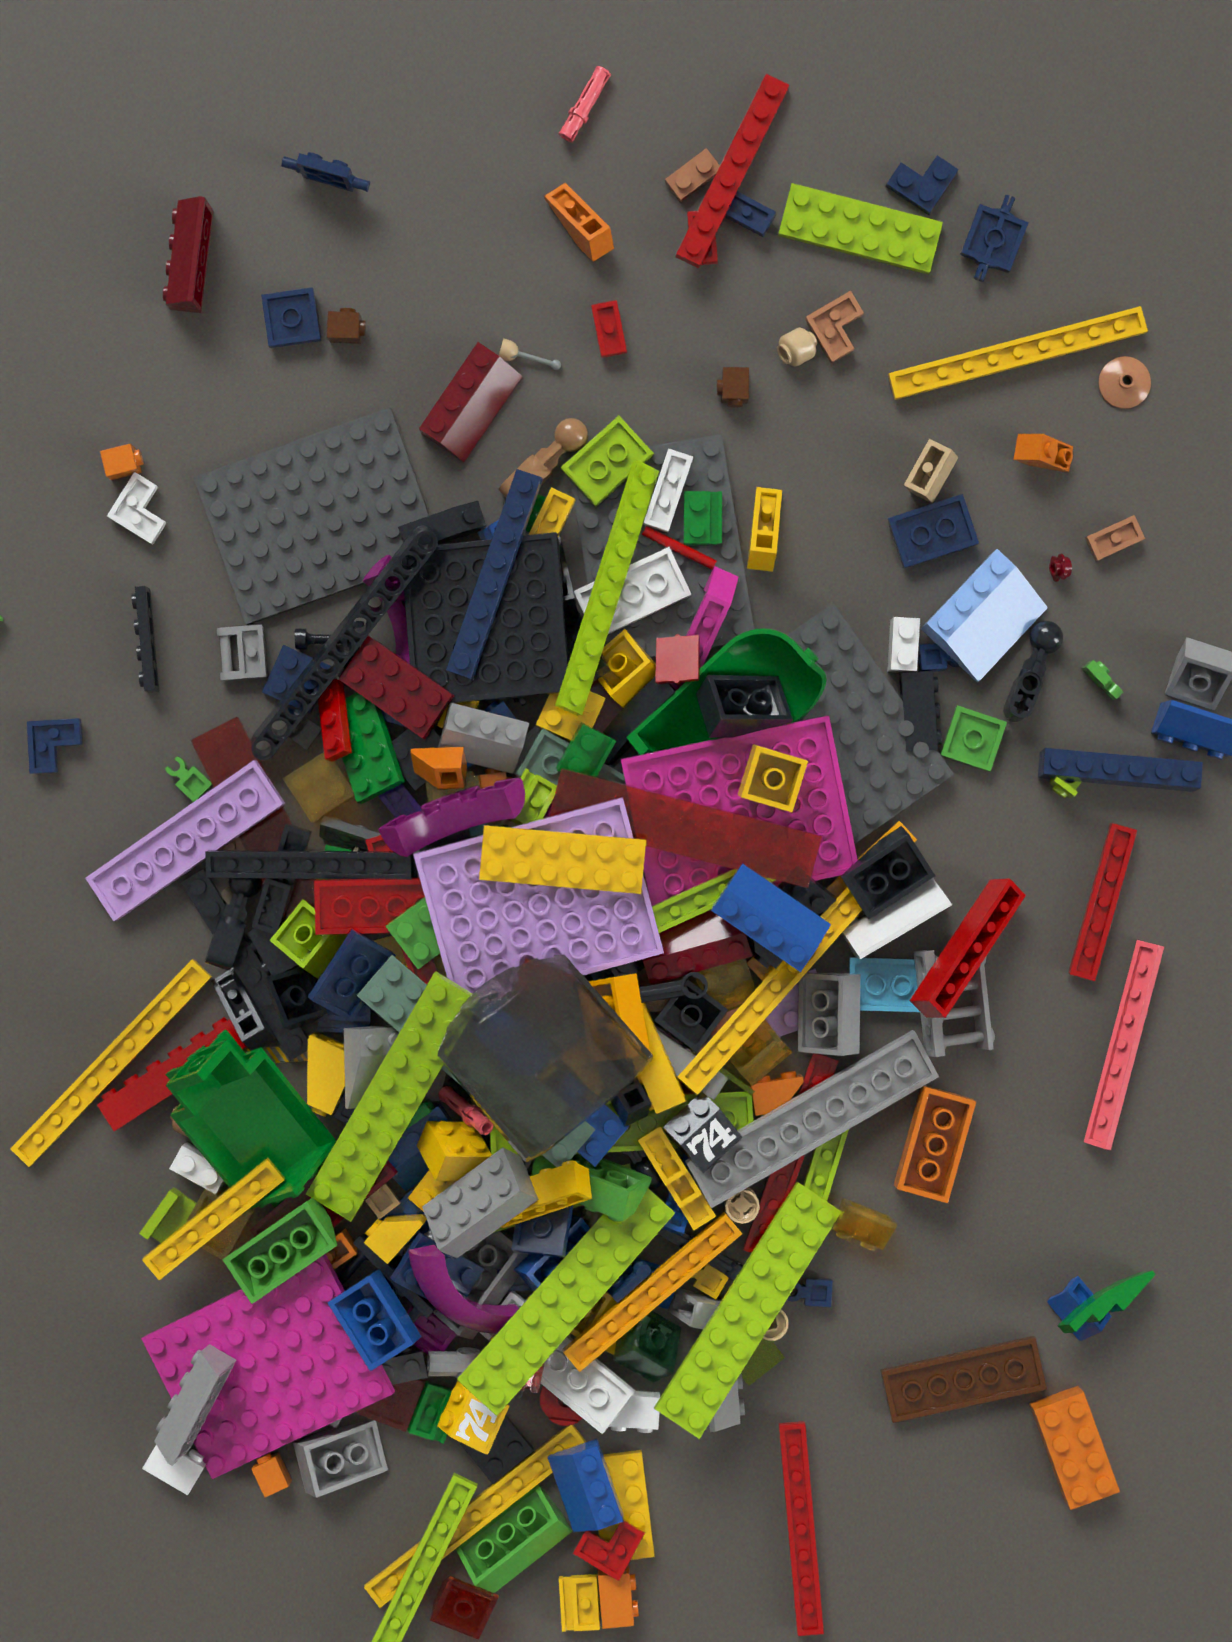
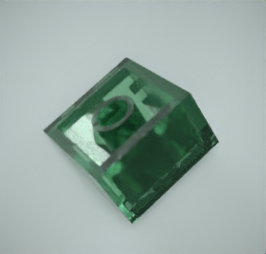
(649, 1347)

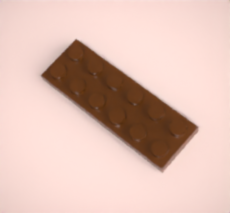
(963, 1379)

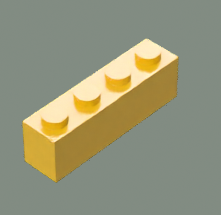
(659, 1076)
(556, 1190)

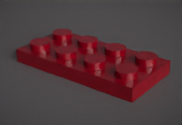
(396, 687)

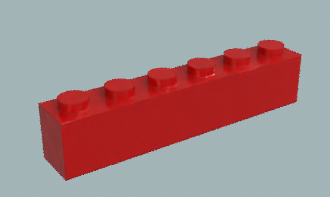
(967, 948)
(150, 1089)

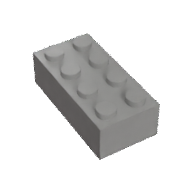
(480, 1203)

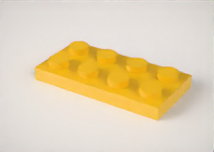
(630, 1486)

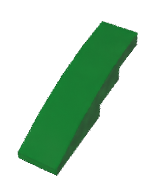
(1111, 1298)

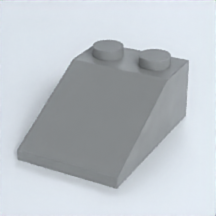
(339, 1457)

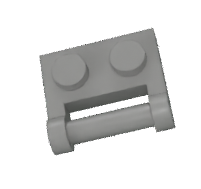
(250, 652)

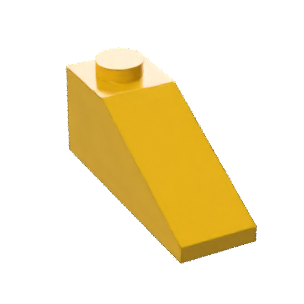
(764, 529)

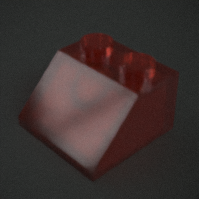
(463, 1607)

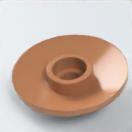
(1113, 388)

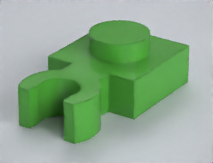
(1099, 675)
(192, 782)

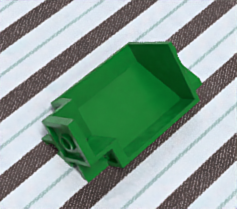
(247, 1111)

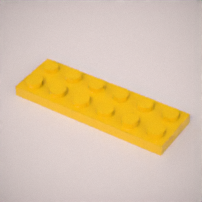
(562, 859)

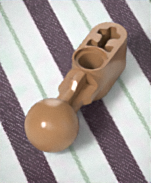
(569, 436)

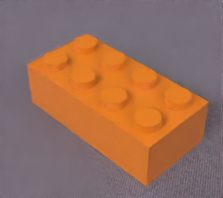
(934, 1143)
(1074, 1447)

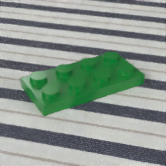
(373, 761)

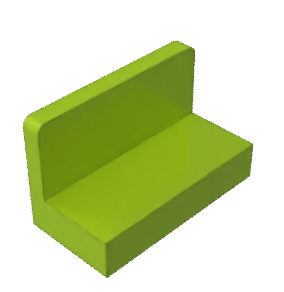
(168, 1216)

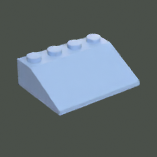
(985, 615)

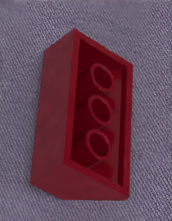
(189, 255)
(470, 402)
(697, 946)

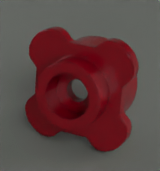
(1060, 567)

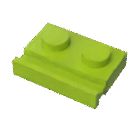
(538, 797)

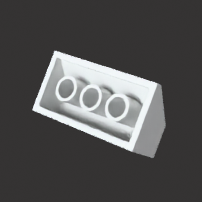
(868, 935)

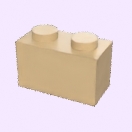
(931, 471)

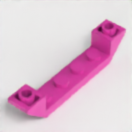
(712, 611)

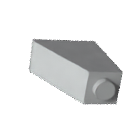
(693, 1307)

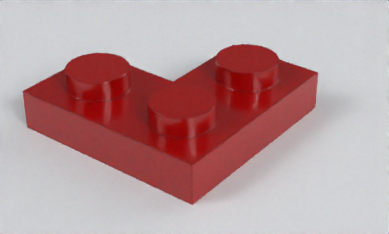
(610, 1556)

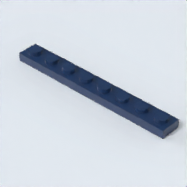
(494, 574)

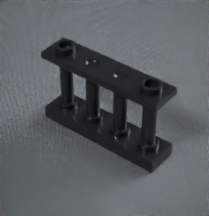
(421, 1305)

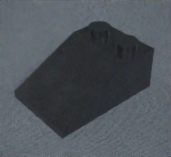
(742, 704)
(887, 872)

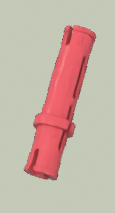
(579, 113)
(470, 1114)

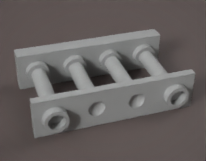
(933, 1037)

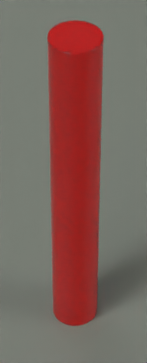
(679, 547)

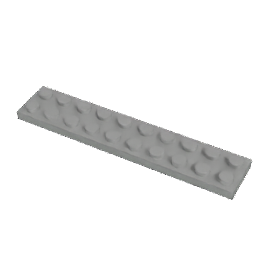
(817, 1116)

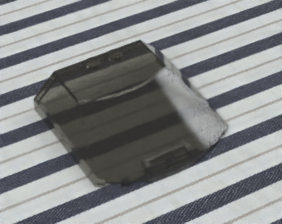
(540, 1052)

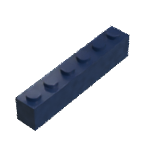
(1120, 769)

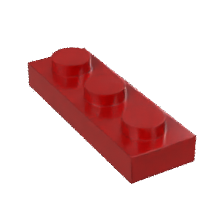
(334, 721)

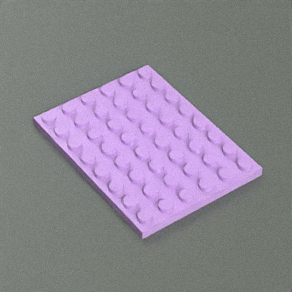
(497, 924)

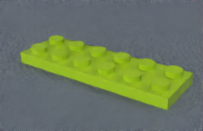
(860, 228)

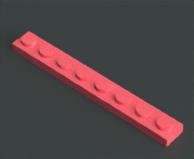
(1123, 1044)

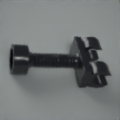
(303, 638)

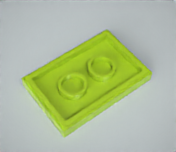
(606, 461)

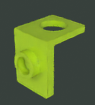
(1063, 788)

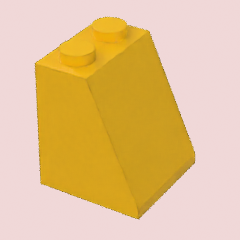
(325, 1074)

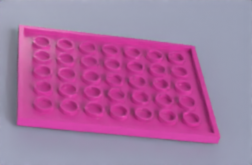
(712, 776)
(289, 1370)

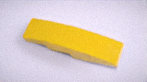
(677, 1178)

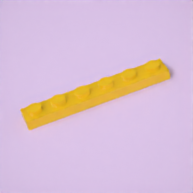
(213, 1219)

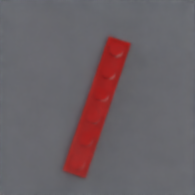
(1102, 901)

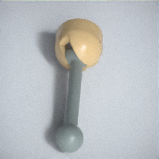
(510, 351)

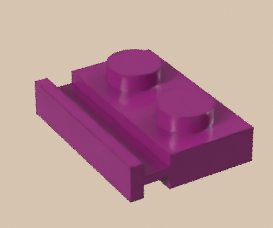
(434, 1333)

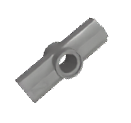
(450, 1362)

